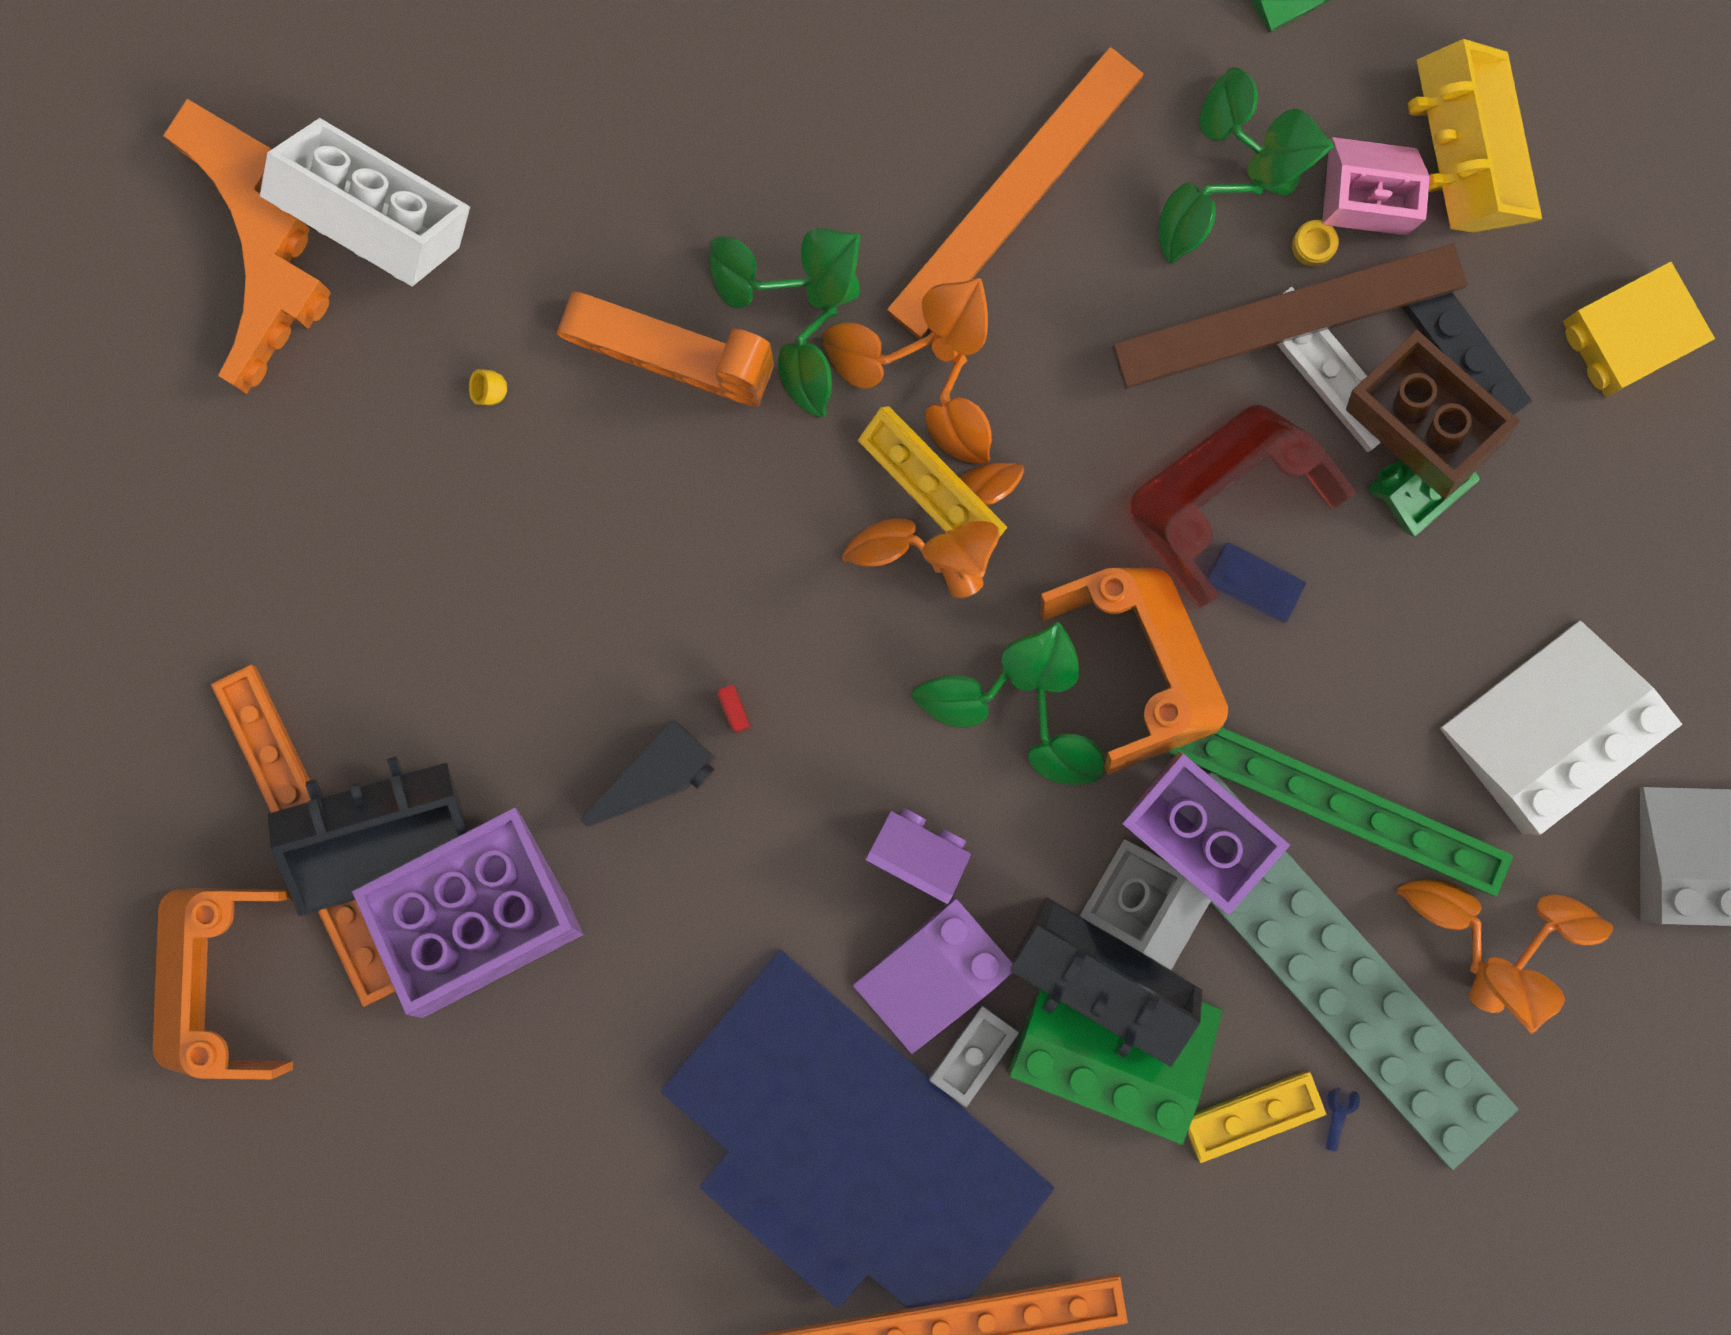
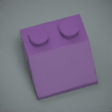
(919, 855)

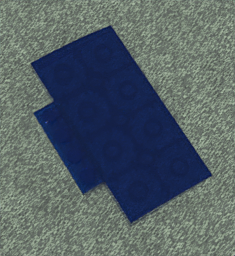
(849, 1149)

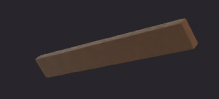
(1289, 316)

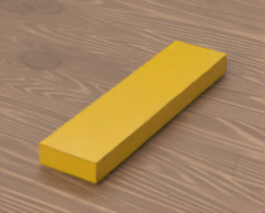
(923, 473)

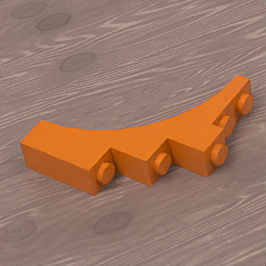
(269, 238)

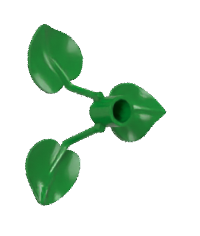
(1291, 148)
(831, 264)
(1031, 662)

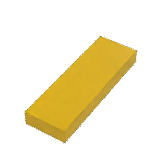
(1255, 1116)

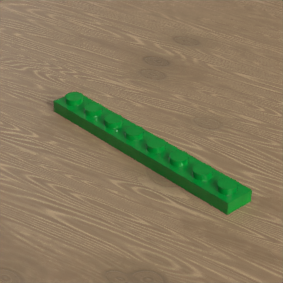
(1351, 809)

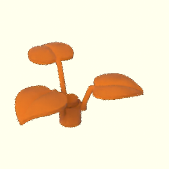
(959, 328)
(956, 554)
(1497, 982)

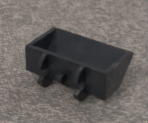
(362, 833)
(1108, 983)

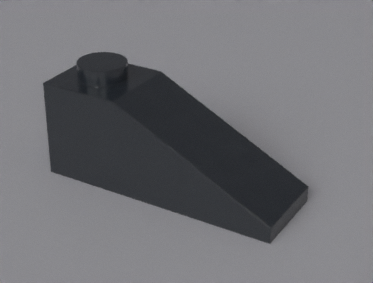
(661, 770)

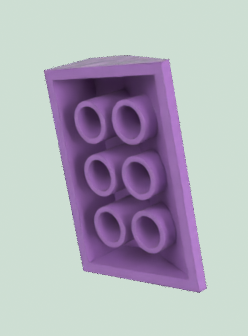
(466, 914)

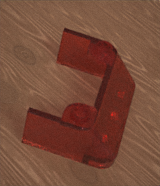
(1170, 502)

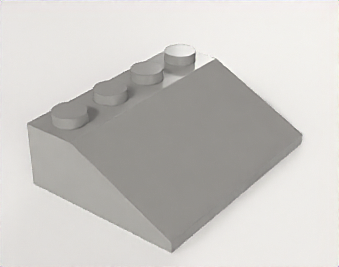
(1685, 856)

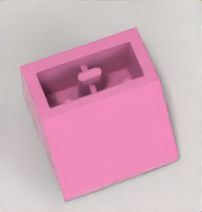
(1375, 187)

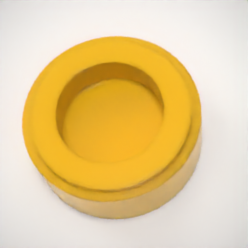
(1315, 243)

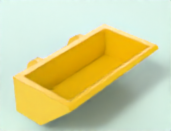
(1477, 137)

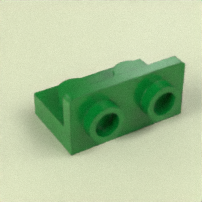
(1410, 498)

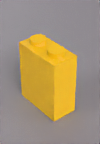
(1637, 329)

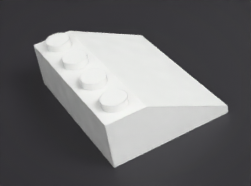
(1559, 728)

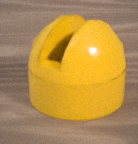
(487, 387)

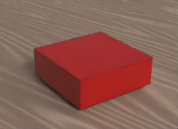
(734, 709)

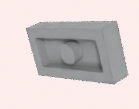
(973, 1055)

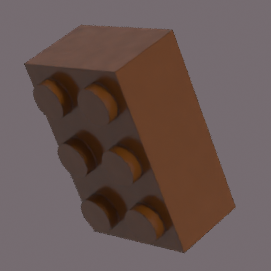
(1431, 414)

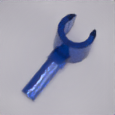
(1339, 1115)

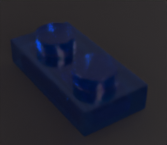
(1256, 582)

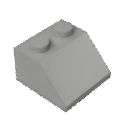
(1146, 904)

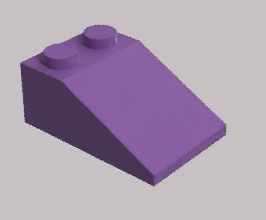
(934, 976)

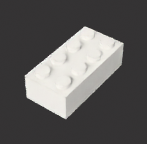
(364, 201)

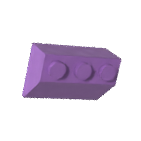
(1204, 832)

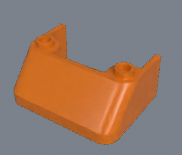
(1193, 702)
(179, 1032)

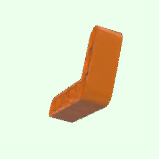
(728, 369)

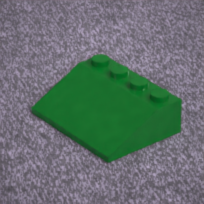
(1078, 1062)

